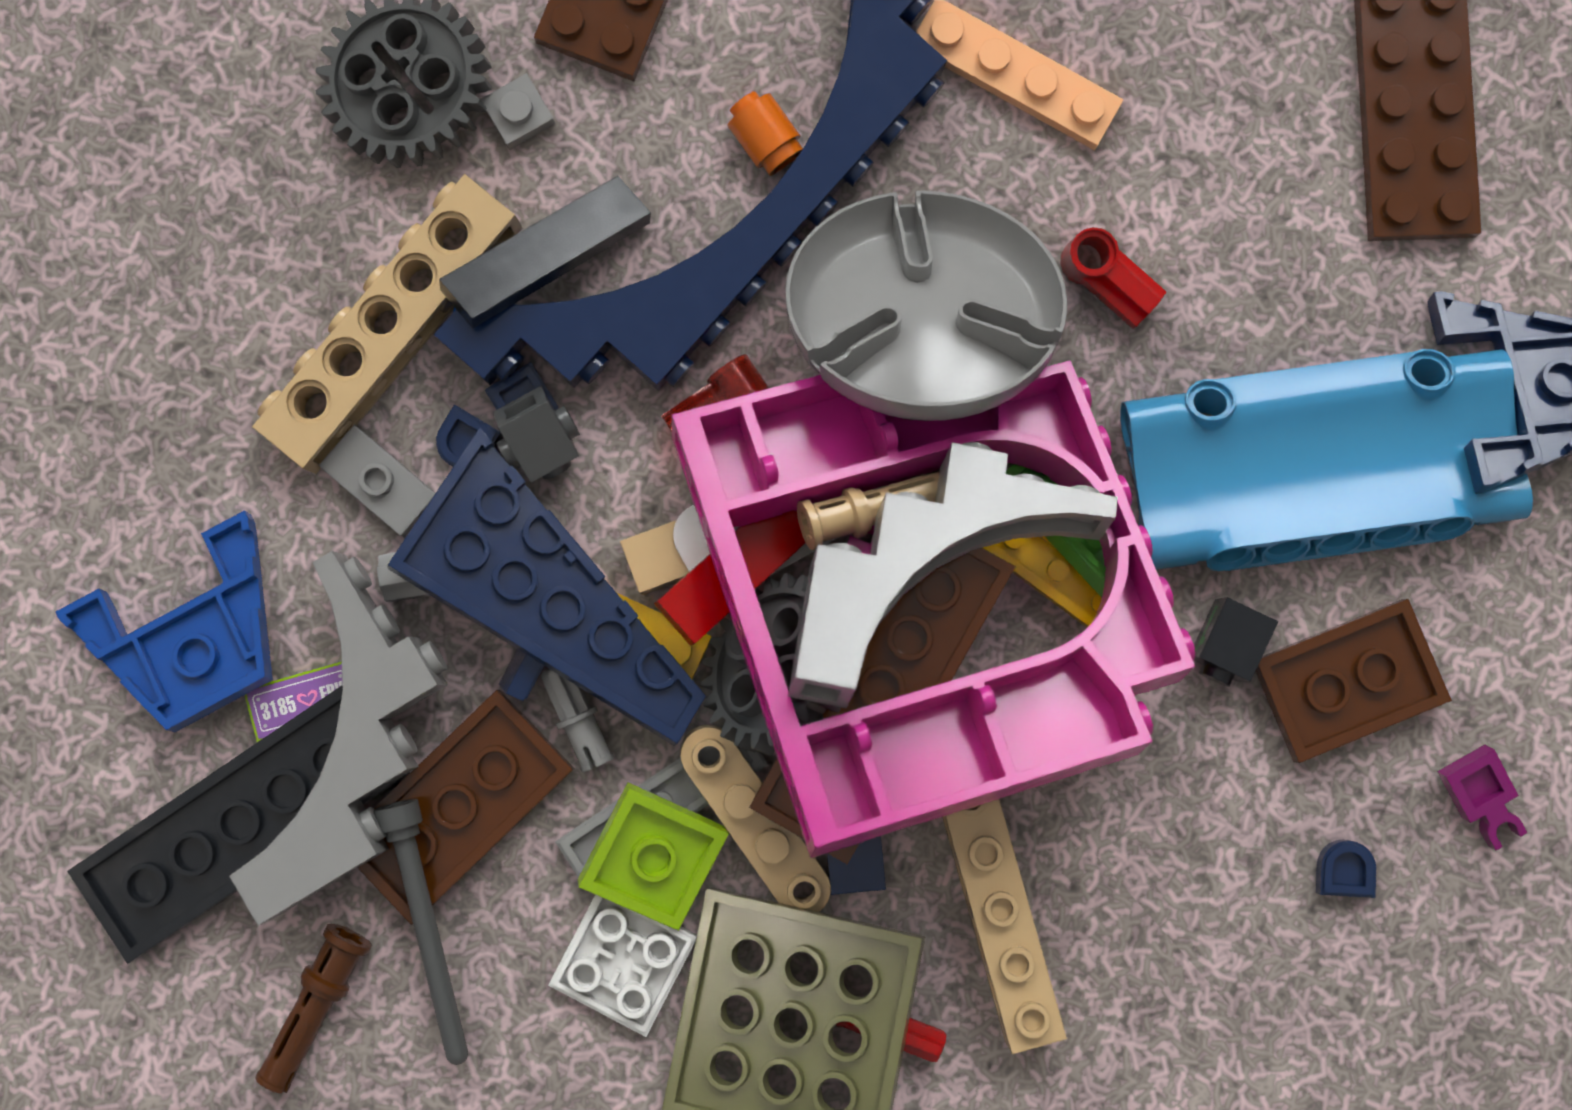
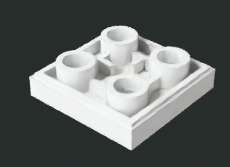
(622, 964)

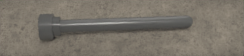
(401, 826)

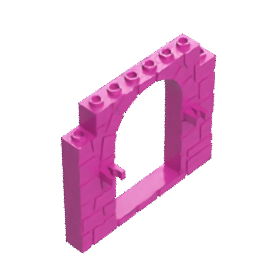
(971, 734)

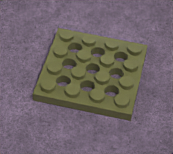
(782, 931)

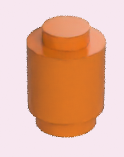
(765, 132)

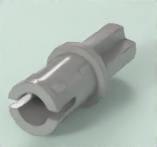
(577, 721)

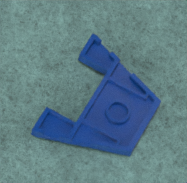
(199, 651)

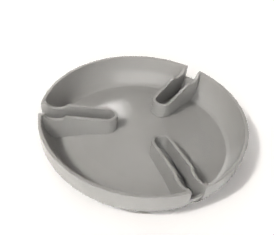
(925, 305)

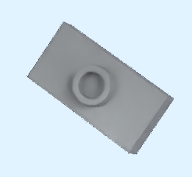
(378, 480)

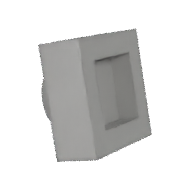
(518, 111)

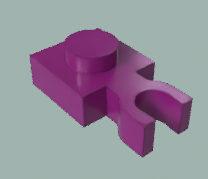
(1481, 790)

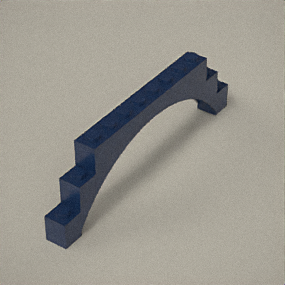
(670, 314)

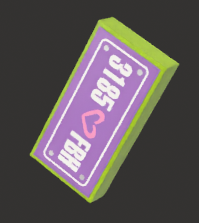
(288, 697)

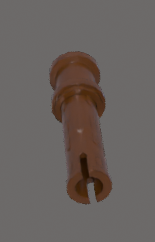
(322, 985)

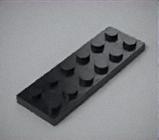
(183, 853)

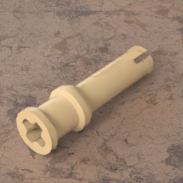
(854, 510)

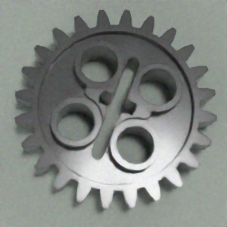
(366, 110)
(732, 686)

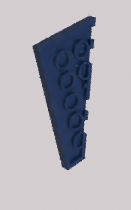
(524, 578)

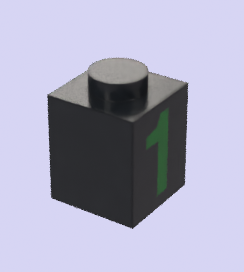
(1232, 641)

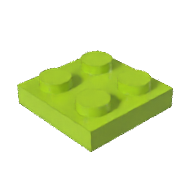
(652, 856)

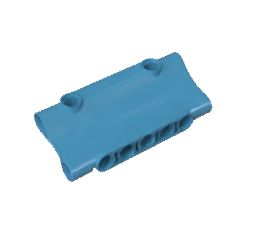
(1321, 459)

